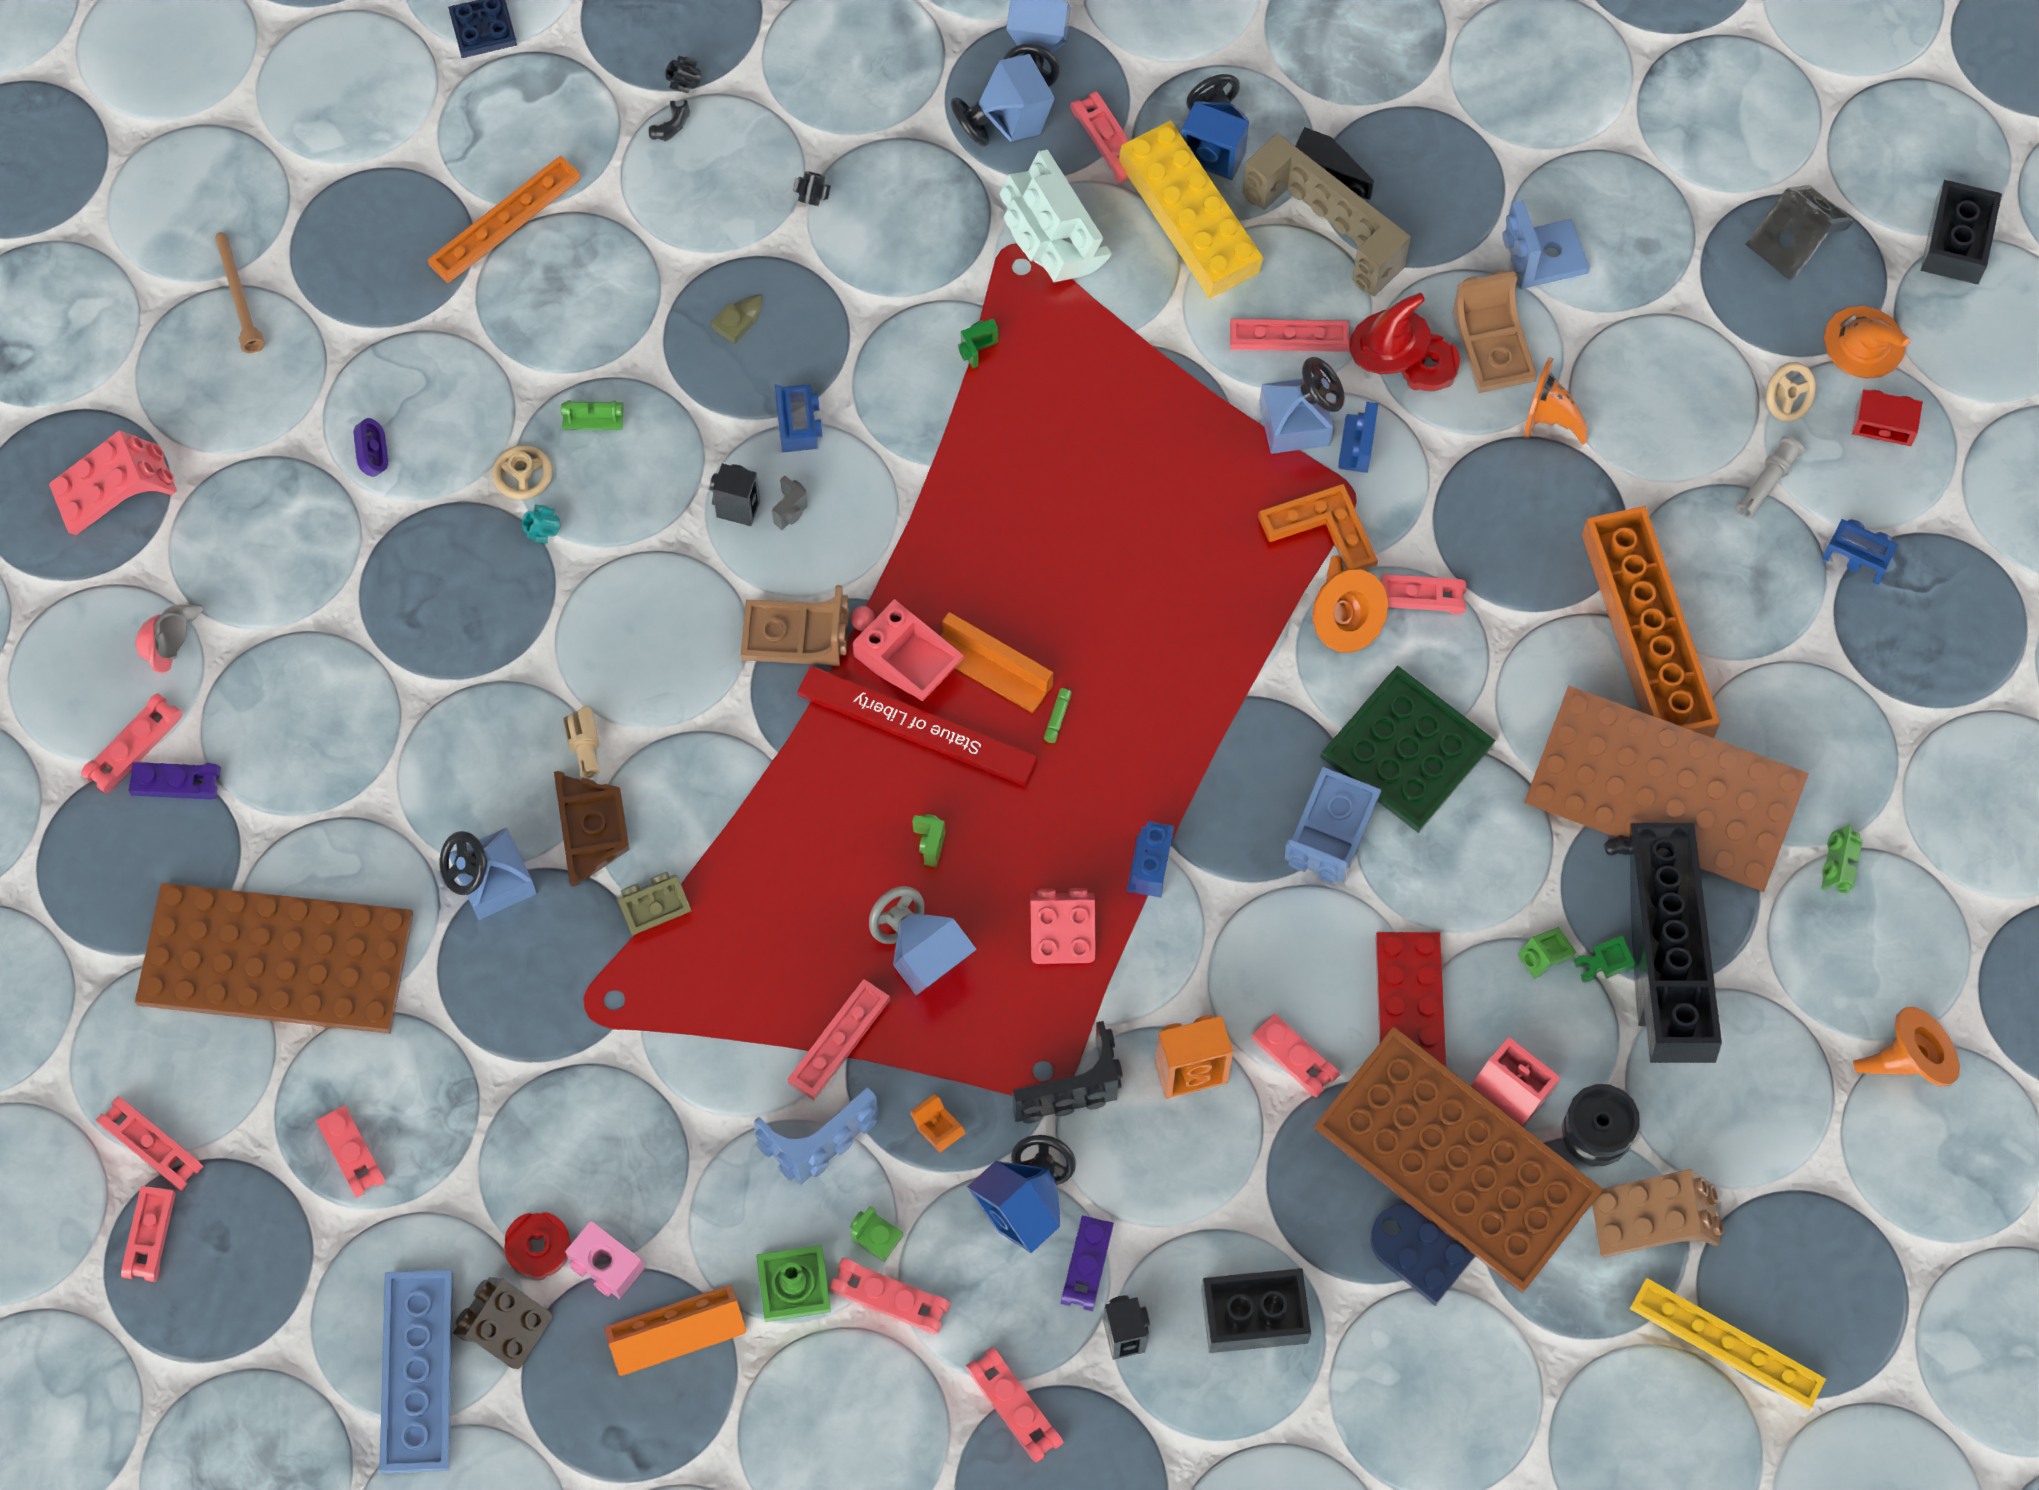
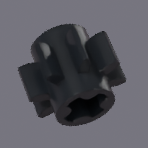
(683, 74)
(811, 188)

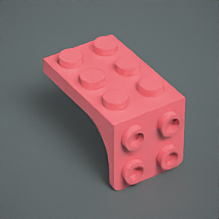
(107, 477)

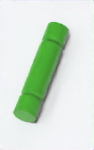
(1057, 715)

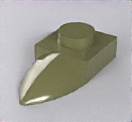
(737, 318)

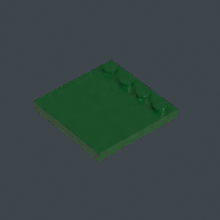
(1408, 748)

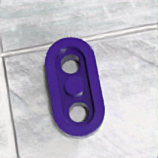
(370, 447)

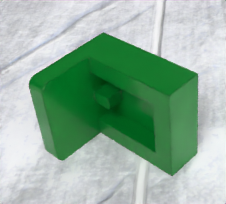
(975, 338)

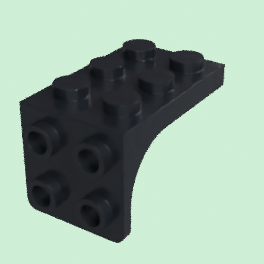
(1080, 1091)

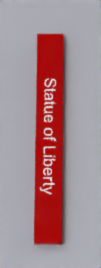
(917, 726)

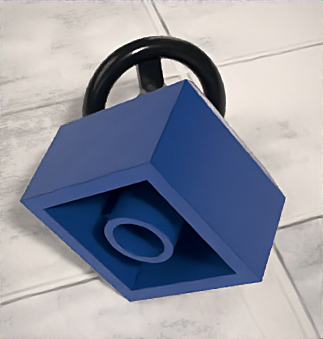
(1215, 127)
(1023, 1194)

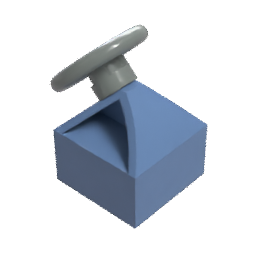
(924, 943)

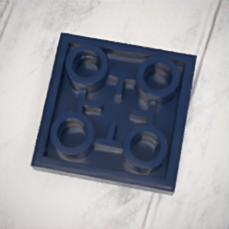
(482, 26)

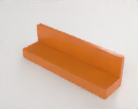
(997, 664)
(675, 1330)

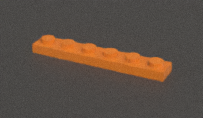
(504, 219)

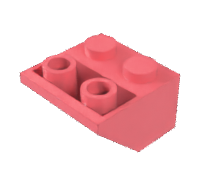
(1516, 1082)

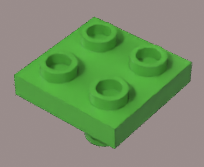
(793, 1283)

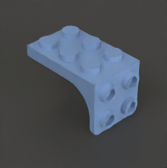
(1331, 826)
(811, 1154)

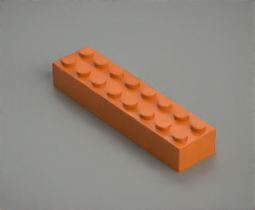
(1649, 620)

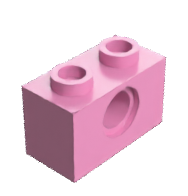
(596, 1243)

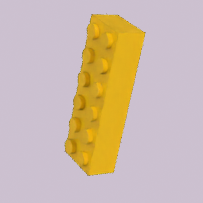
(1190, 209)

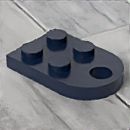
(1419, 1252)

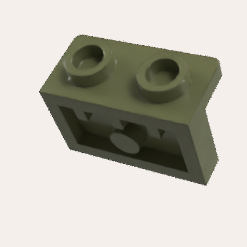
(653, 903)

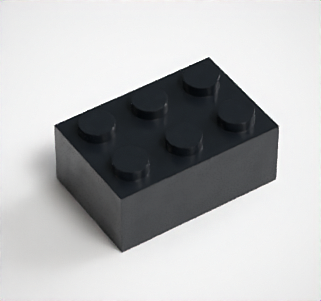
(1961, 232)
(1256, 1310)

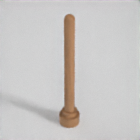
(250, 337)

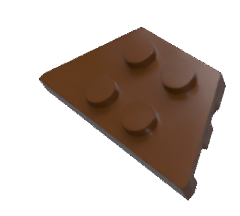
(590, 824)

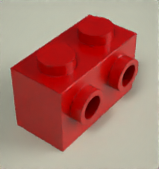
(1887, 417)

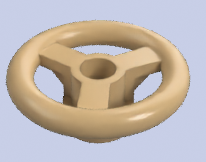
(1786, 392)
(520, 458)

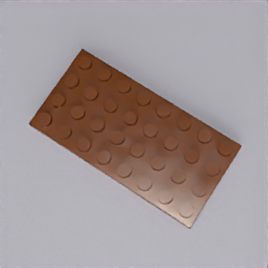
(1628, 767)
(275, 958)
(1458, 1159)

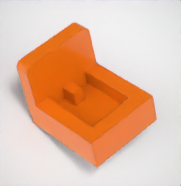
(936, 1123)

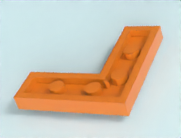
(1324, 507)

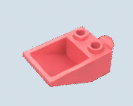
(908, 650)

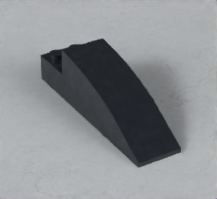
(1672, 945)

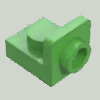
(932, 838)
(1546, 951)
(875, 1234)

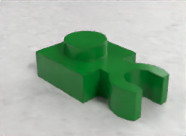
(1610, 958)

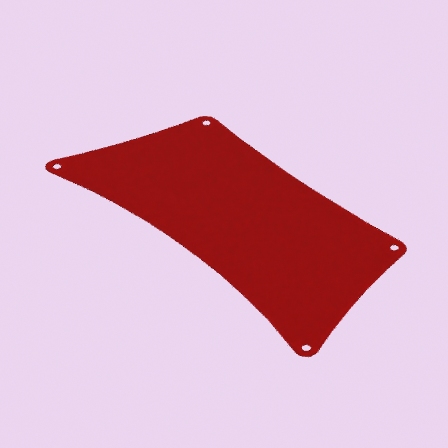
(1109, 533)

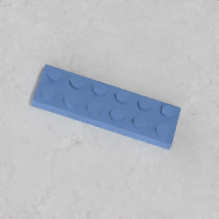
(416, 1372)

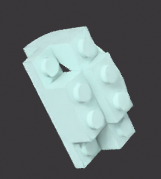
(1046, 211)

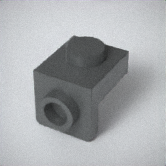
(792, 505)

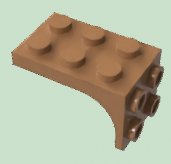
(1492, 332)
(796, 631)
(1657, 1213)

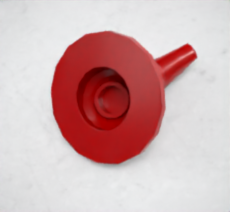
(1391, 338)

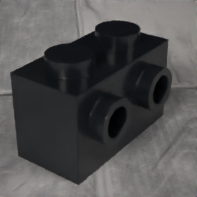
(735, 494)
(1126, 1326)

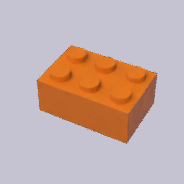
(1193, 1056)

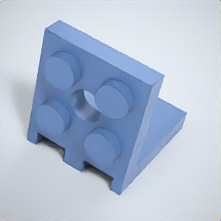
(1528, 247)

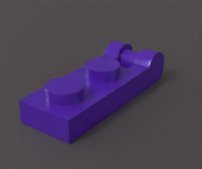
(174, 780)
(1087, 1262)

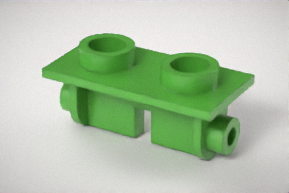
(592, 415)
(1843, 847)

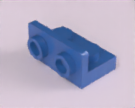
(1358, 439)

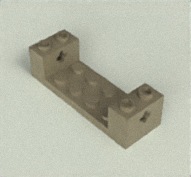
(1380, 241)

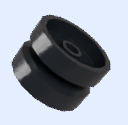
(1595, 1107)

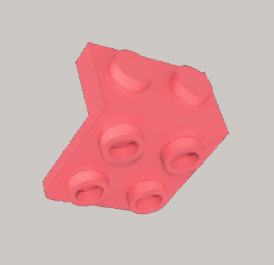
(1062, 926)

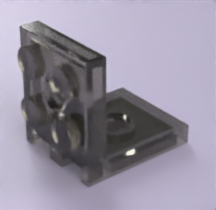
(1807, 217)

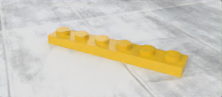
(1728, 1344)

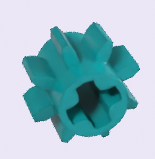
(541, 523)

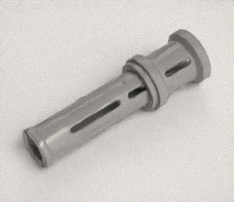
(1776, 466)

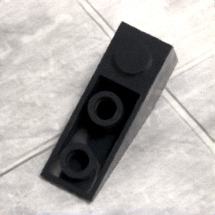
(1336, 161)

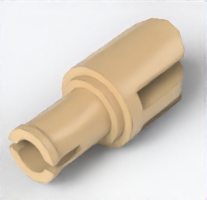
(583, 740)

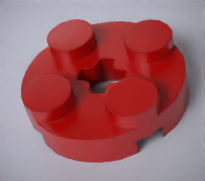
(1437, 377)
(537, 1226)

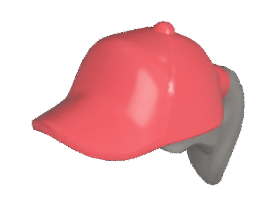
(164, 635)

